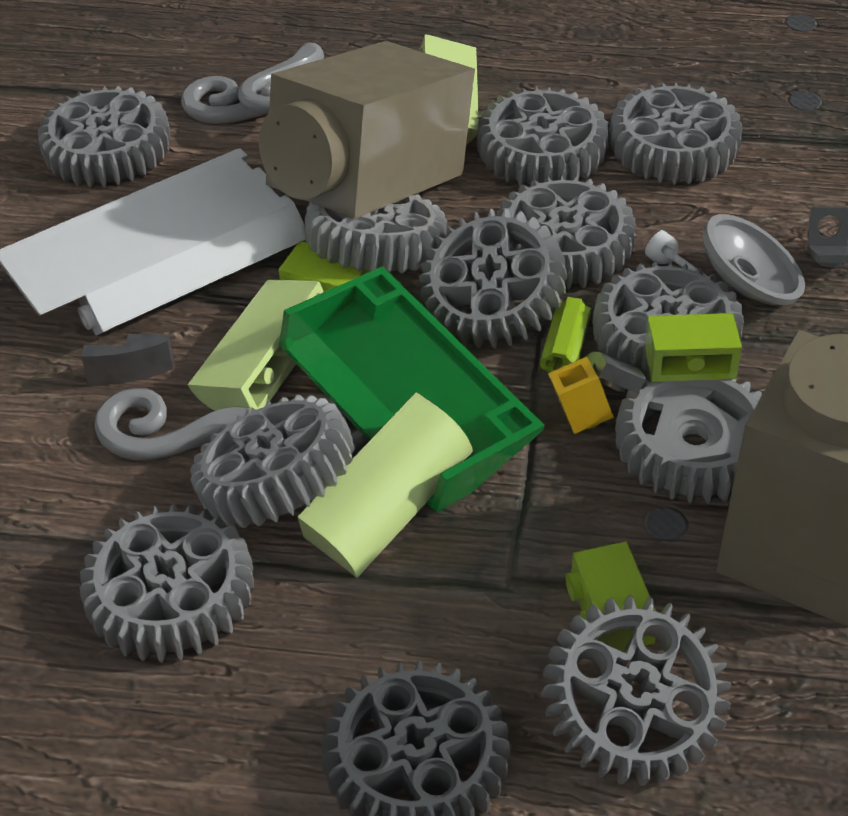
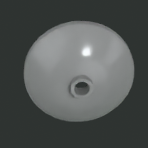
(752, 261)

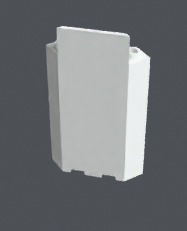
(155, 243)

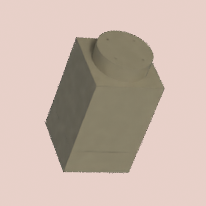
(366, 127)
(792, 483)

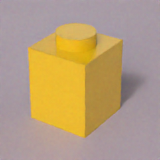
(581, 395)

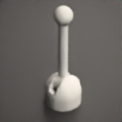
(664, 249)

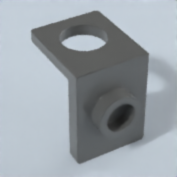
(828, 250)

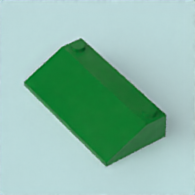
(378, 347)

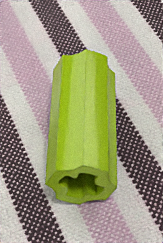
(566, 334)

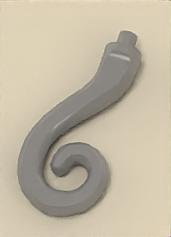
(261, 81)
(221, 105)
(157, 447)

